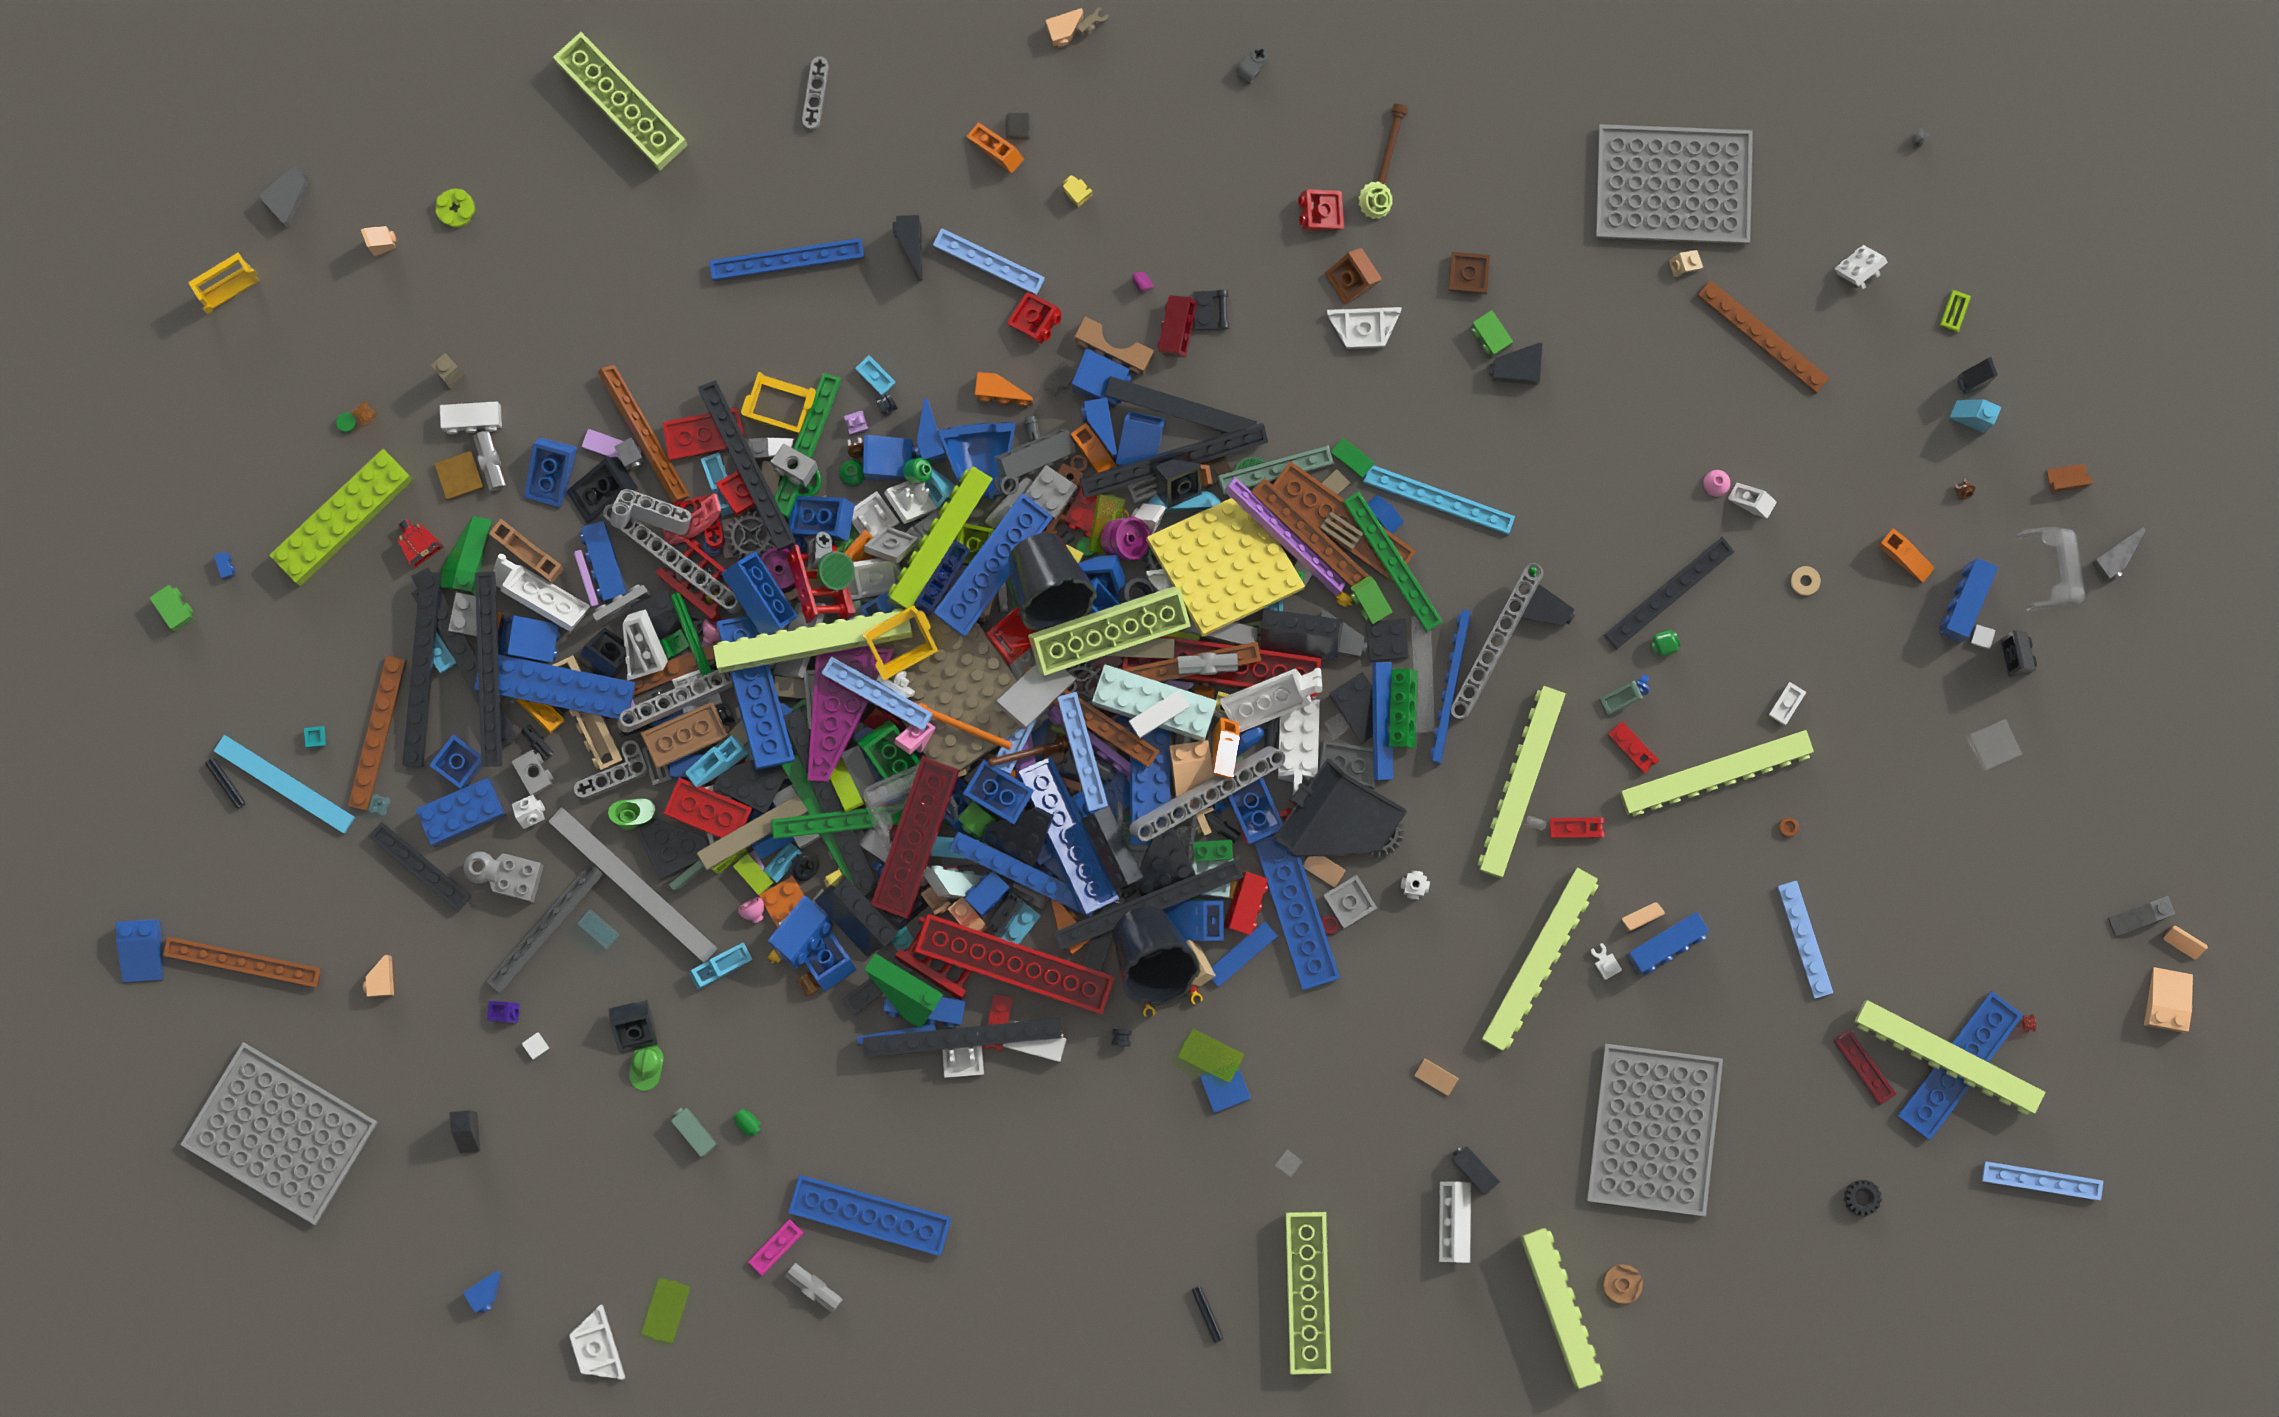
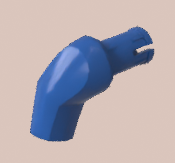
(1249, 739)

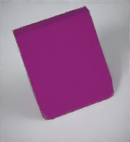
(1142, 281)

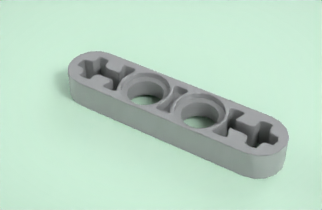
(815, 93)

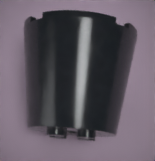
(1048, 582)
(1153, 957)

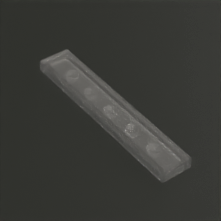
(1423, 664)

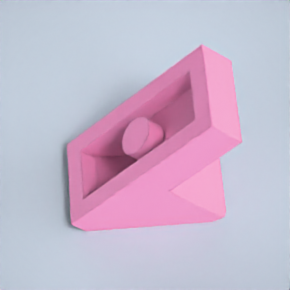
(914, 738)

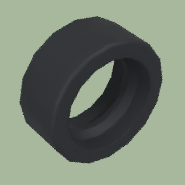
(1141, 583)

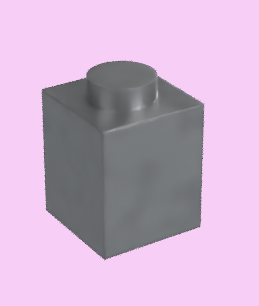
(629, 454)

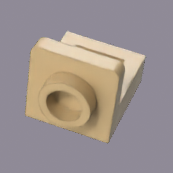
(1685, 263)
(1202, 825)
(937, 903)

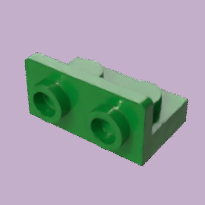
(1212, 850)

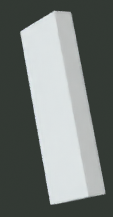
(1159, 714)

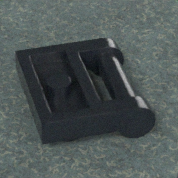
(1204, 310)

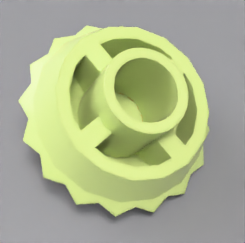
(1375, 200)

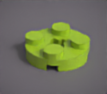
(464, 213)

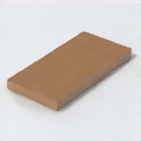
(684, 735)

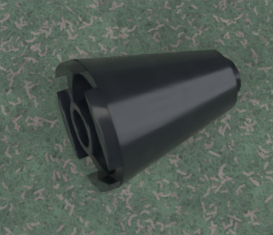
(1069, 771)

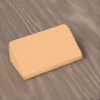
(1324, 869)
(1642, 916)
(2184, 942)
(1436, 1077)

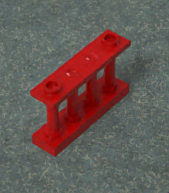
(683, 586)
(842, 598)
(924, 969)

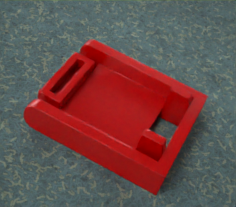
(1013, 633)

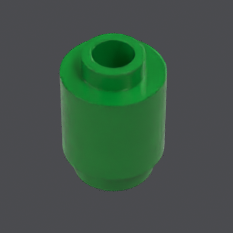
(747, 1123)

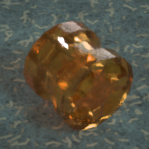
(365, 413)

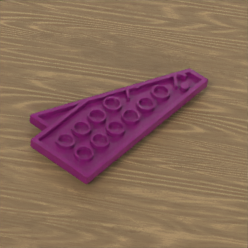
(837, 709)

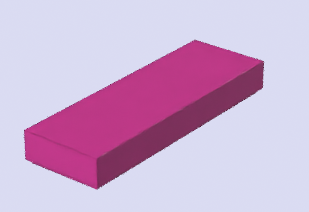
(775, 1247)

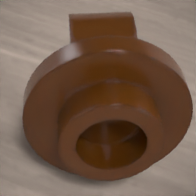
(856, 449)
(1965, 491)

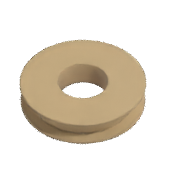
(1812, 574)

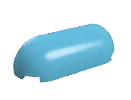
(1195, 504)

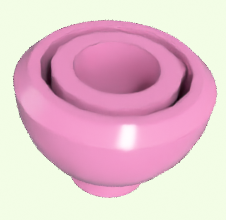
(1716, 483)
(710, 631)
(752, 909)

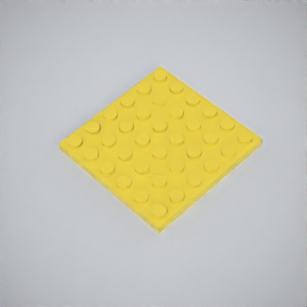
(1224, 565)

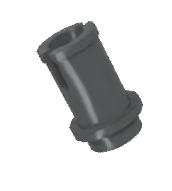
(1032, 428)

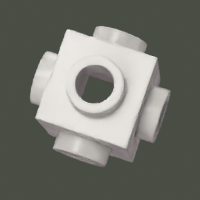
(528, 811)
(1412, 892)

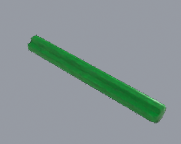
(691, 634)

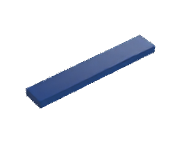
(1381, 720)

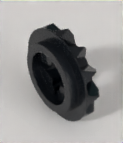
(804, 873)

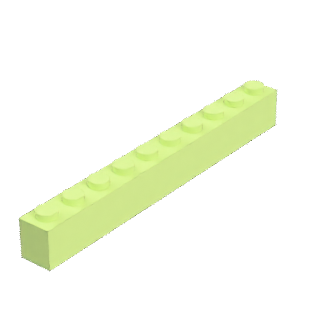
(805, 642)
(1717, 772)
(1522, 781)
(1539, 960)
(1949, 1057)

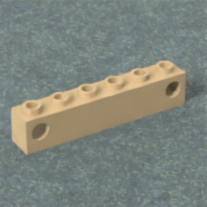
(595, 729)

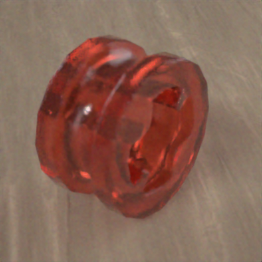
(2029, 1023)

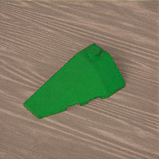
(466, 557)
(907, 993)

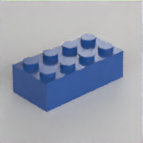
(759, 594)
(1968, 600)
(460, 812)
(1667, 943)

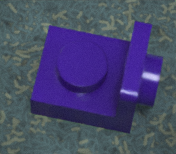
(503, 1011)

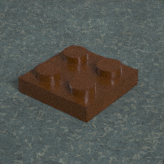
(1469, 272)

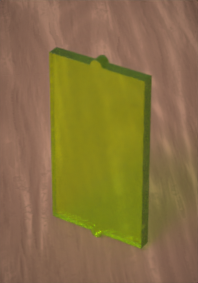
(1106, 510)
(1211, 1055)
(666, 1310)

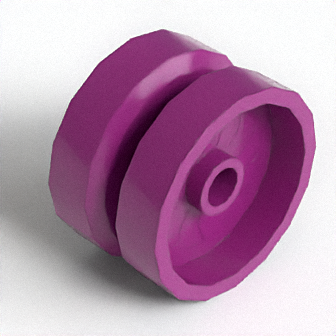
(1125, 538)
(773, 562)

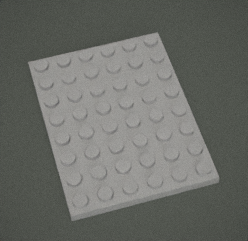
(1674, 184)
(1655, 1130)
(279, 1133)

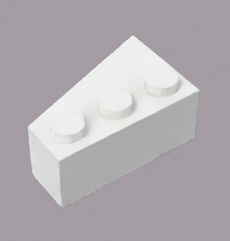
(642, 645)

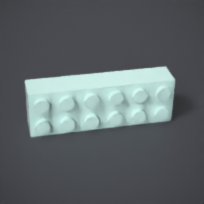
(1133, 694)

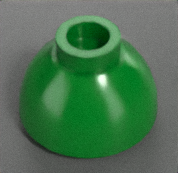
(851, 473)

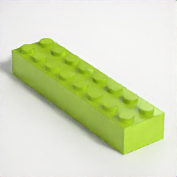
(341, 517)
(940, 539)

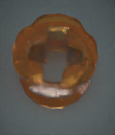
(808, 984)

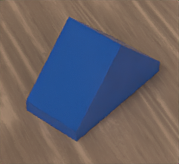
(1385, 514)

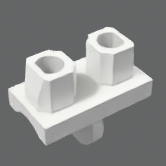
(898, 684)

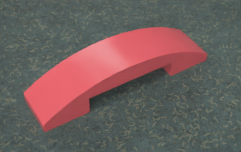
(699, 521)

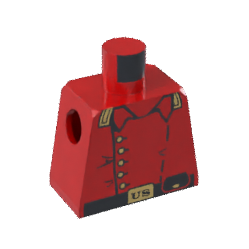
(417, 543)

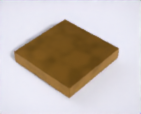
(459, 475)

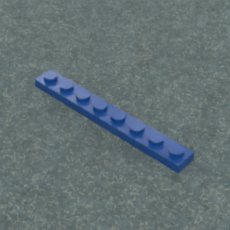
(786, 259)
(1452, 678)
(1015, 870)

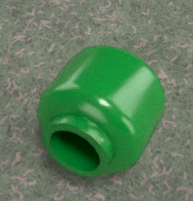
(917, 470)
(1665, 643)

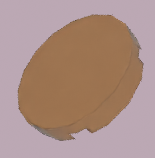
(1622, 1284)

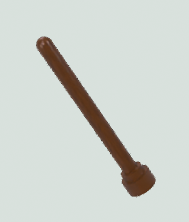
(1399, 112)
(1060, 744)

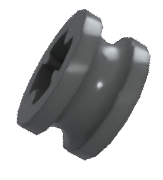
(1920, 138)

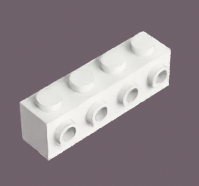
(1454, 1222)

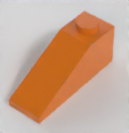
(995, 147)

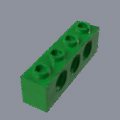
(1403, 708)

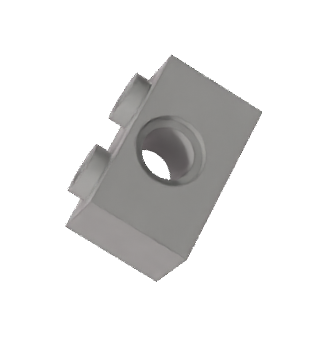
(786, 457)
(536, 784)

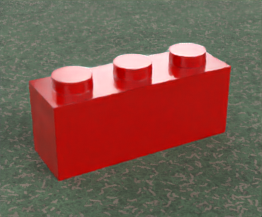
(1246, 903)

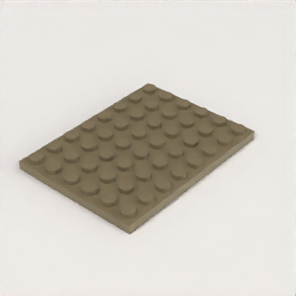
(961, 683)

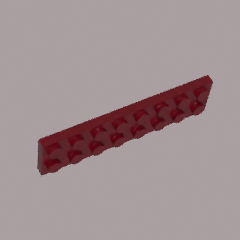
(915, 837)

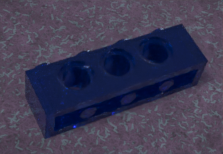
(941, 578)

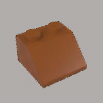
(1353, 275)

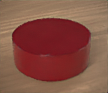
(1330, 924)

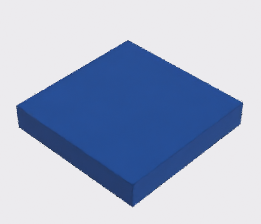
(1225, 1094)

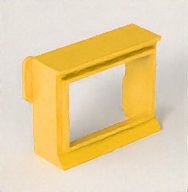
(225, 288)
(750, 402)
(910, 657)

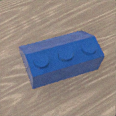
(800, 932)

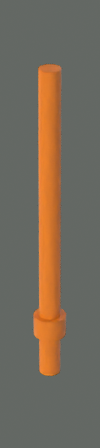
(968, 728)

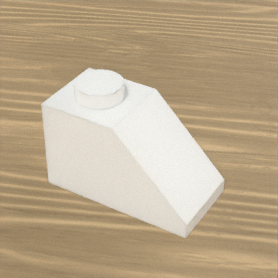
(1752, 499)
(1150, 515)

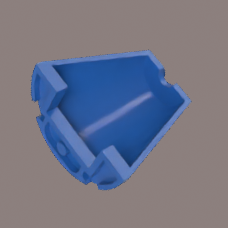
(977, 447)

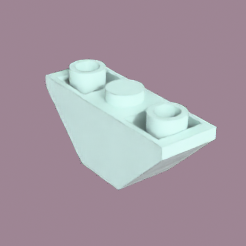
(951, 882)

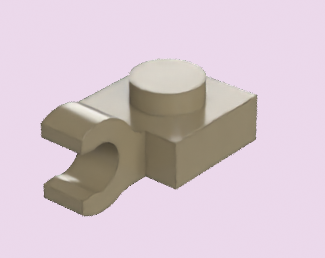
(1089, 23)

